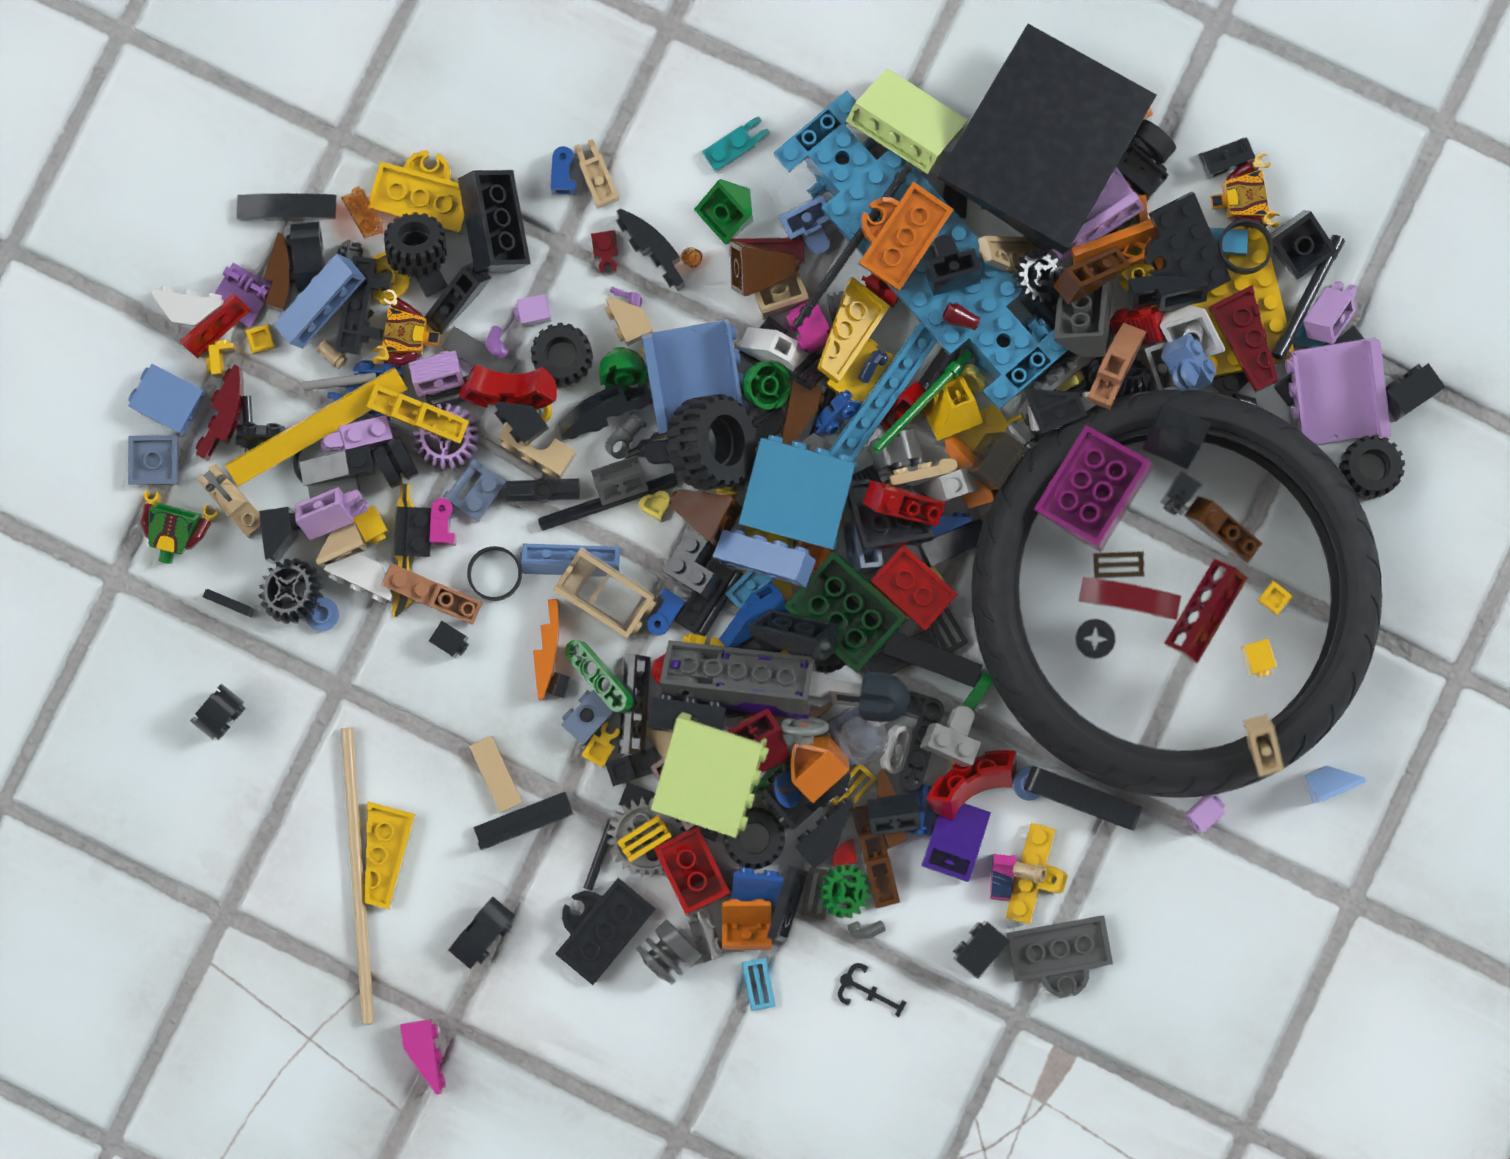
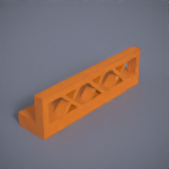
(1123, 239)

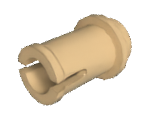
(328, 351)
(1030, 872)

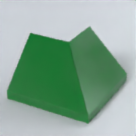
(726, 209)

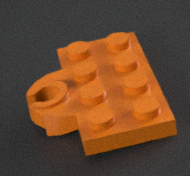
(902, 233)

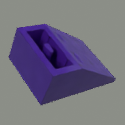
(956, 842)

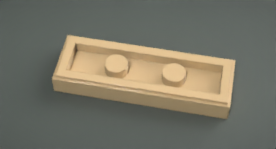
(496, 774)

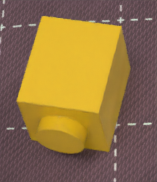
(372, 526)
(1259, 658)

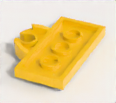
(419, 190)

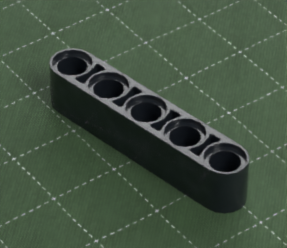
(1083, 798)

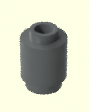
(1022, 434)

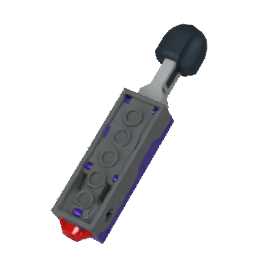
(771, 680)

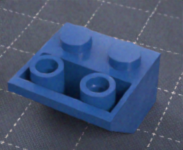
(753, 886)

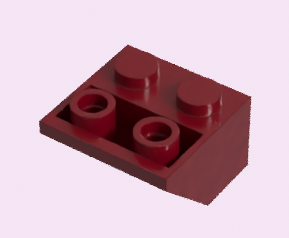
(764, 727)

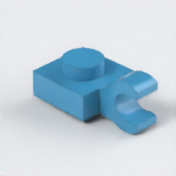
(1039, 327)

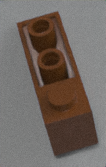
(1222, 528)

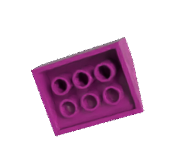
(1094, 488)

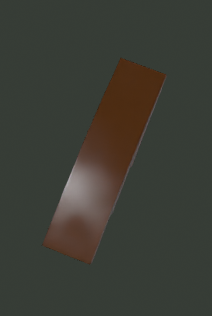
(876, 860)

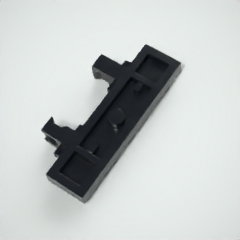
(353, 325)

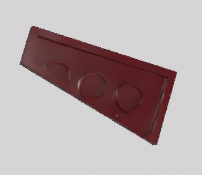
(1243, 330)

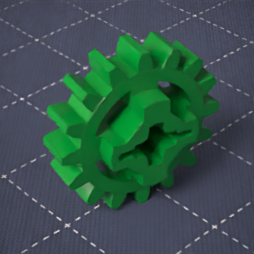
(835, 889)

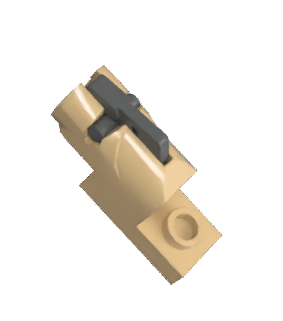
(231, 500)

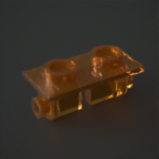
(365, 219)

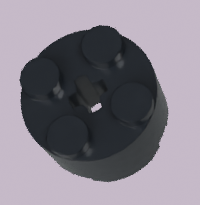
(217, 712)

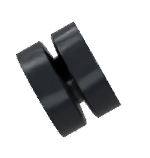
(395, 462)

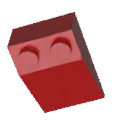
(692, 871)

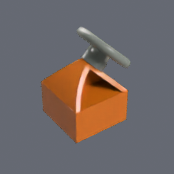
(814, 760)

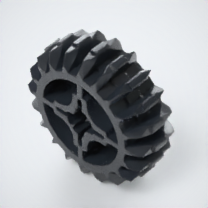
(1135, 381)
(276, 601)

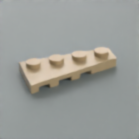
(1004, 251)

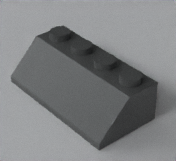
(1085, 323)

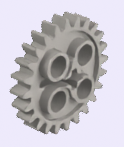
(626, 820)

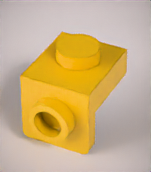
(215, 360)

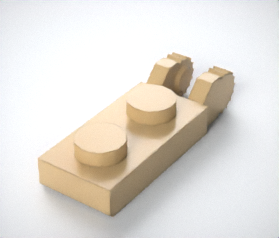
(597, 176)
(924, 471)

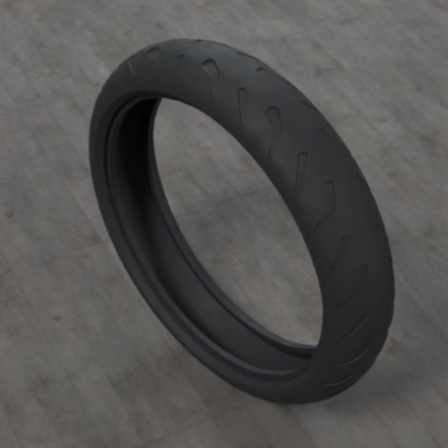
(1350, 633)

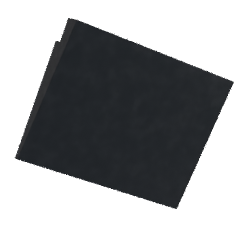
(1046, 138)

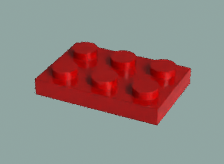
(914, 588)

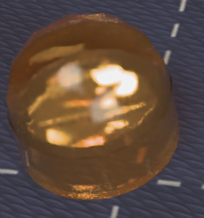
(691, 257)

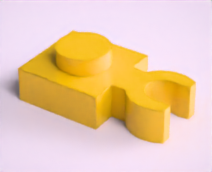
(600, 749)

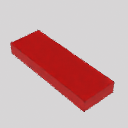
(215, 325)

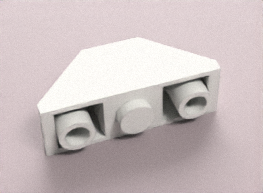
(186, 307)
(774, 347)
(362, 574)

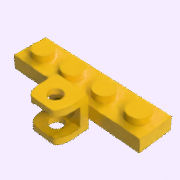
(1025, 891)

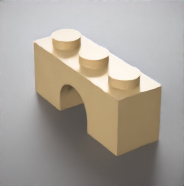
(554, 458)

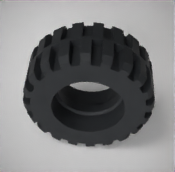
(690, 445)

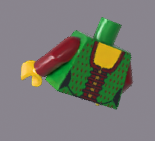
(172, 528)

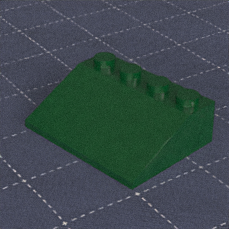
(860, 610)

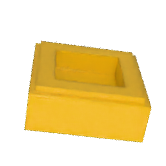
(260, 339)
(1274, 598)

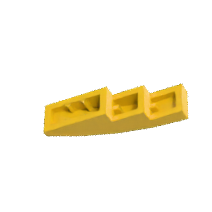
(417, 413)

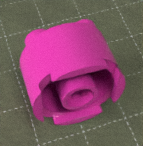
(813, 331)

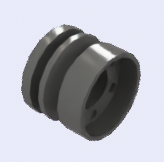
(668, 952)

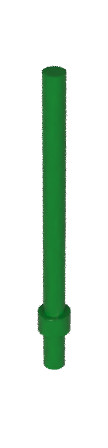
(953, 370)

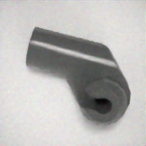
(868, 932)

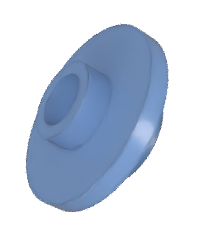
(325, 616)
(1019, 782)

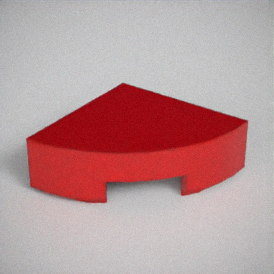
(845, 853)

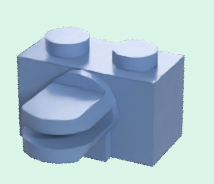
(808, 221)
(1188, 363)

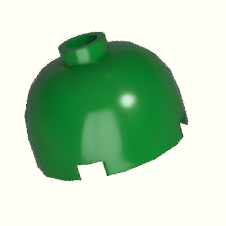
(622, 367)
(766, 385)

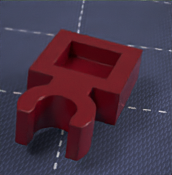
(605, 247)

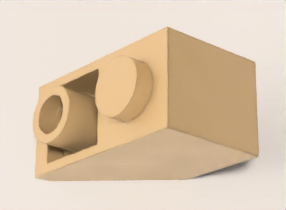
(630, 320)

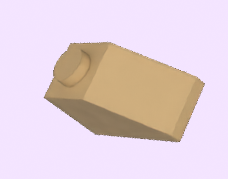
(1263, 745)

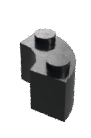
(307, 252)
(481, 933)

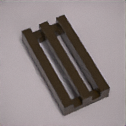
(1140, 564)

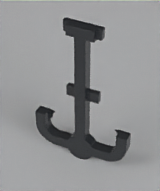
(847, 980)

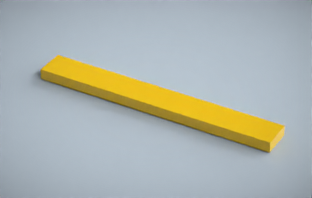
(310, 429)

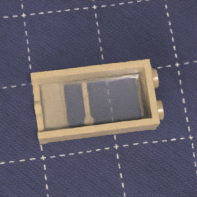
(605, 593)

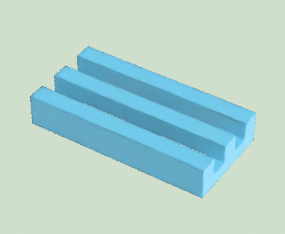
(763, 1005)

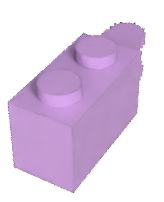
(1330, 313)
(359, 435)
(329, 512)

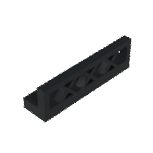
(634, 721)
(523, 821)

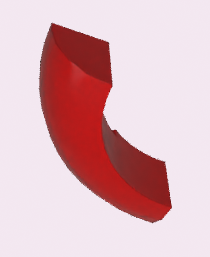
(489, 387)
(961, 783)

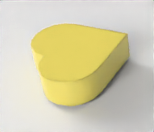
(974, 380)
(1072, 381)
(655, 505)

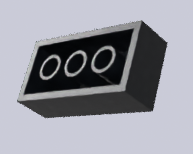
(494, 221)

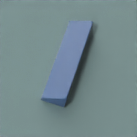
(555, 559)

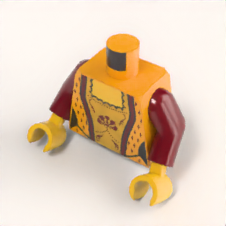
(1245, 194)
(404, 333)

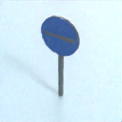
(784, 790)

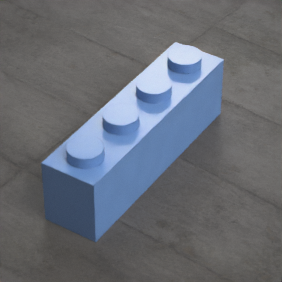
(319, 301)
(764, 558)

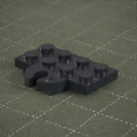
(1185, 243)
(602, 928)

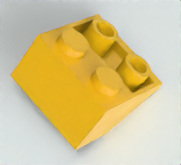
(952, 409)

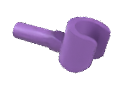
(633, 297)

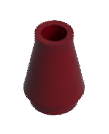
(960, 317)

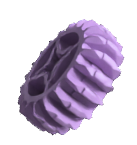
(445, 448)

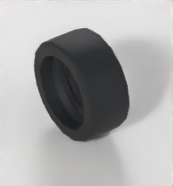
(1154, 141)

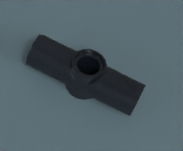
(526, 490)

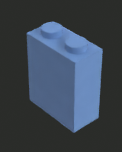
(166, 399)

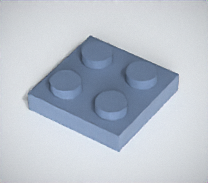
(153, 460)

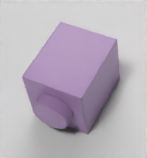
(532, 310)

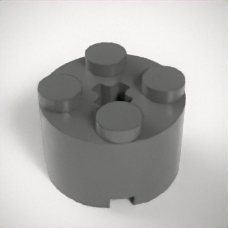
(898, 454)

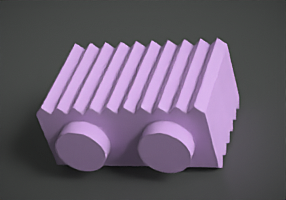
(436, 373)
(1205, 813)

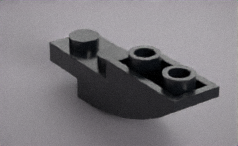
(648, 239)
(594, 411)

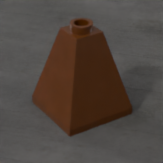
(758, 267)
(706, 512)

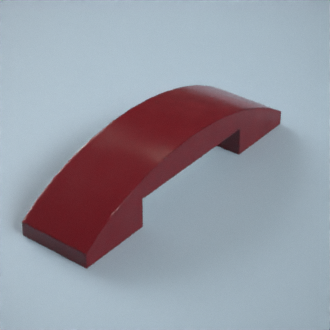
(1129, 597)

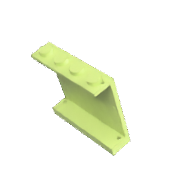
(906, 120)
(709, 777)

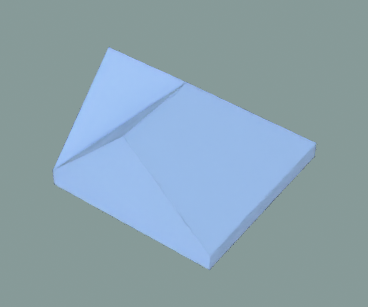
(1330, 782)

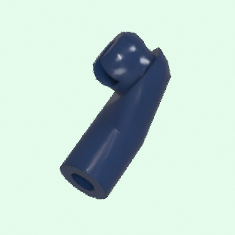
(870, 365)

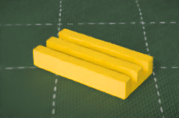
(866, 772)
(626, 849)

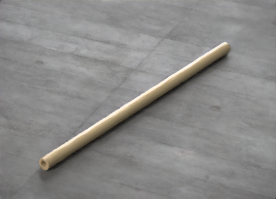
(357, 875)

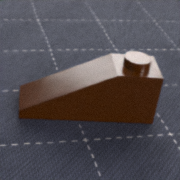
(1090, 274)
(800, 409)

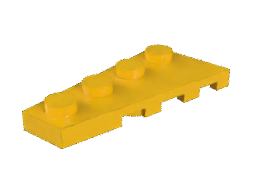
(853, 325)
(386, 845)

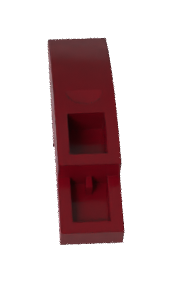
(229, 405)

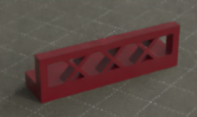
(1211, 611)

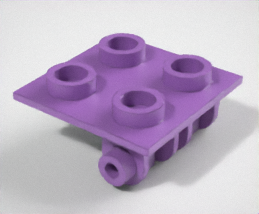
(247, 287)

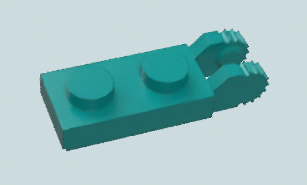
(733, 145)

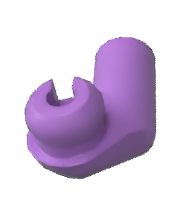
(494, 343)

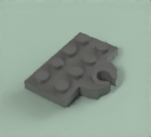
(1060, 953)

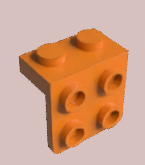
(746, 925)

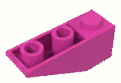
(420, 1046)

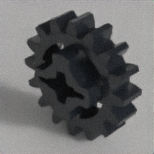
(1037, 276)

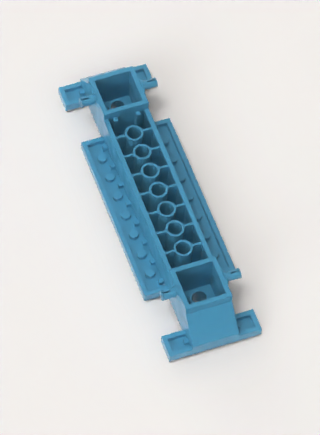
(867, 180)

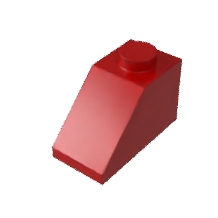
(902, 404)

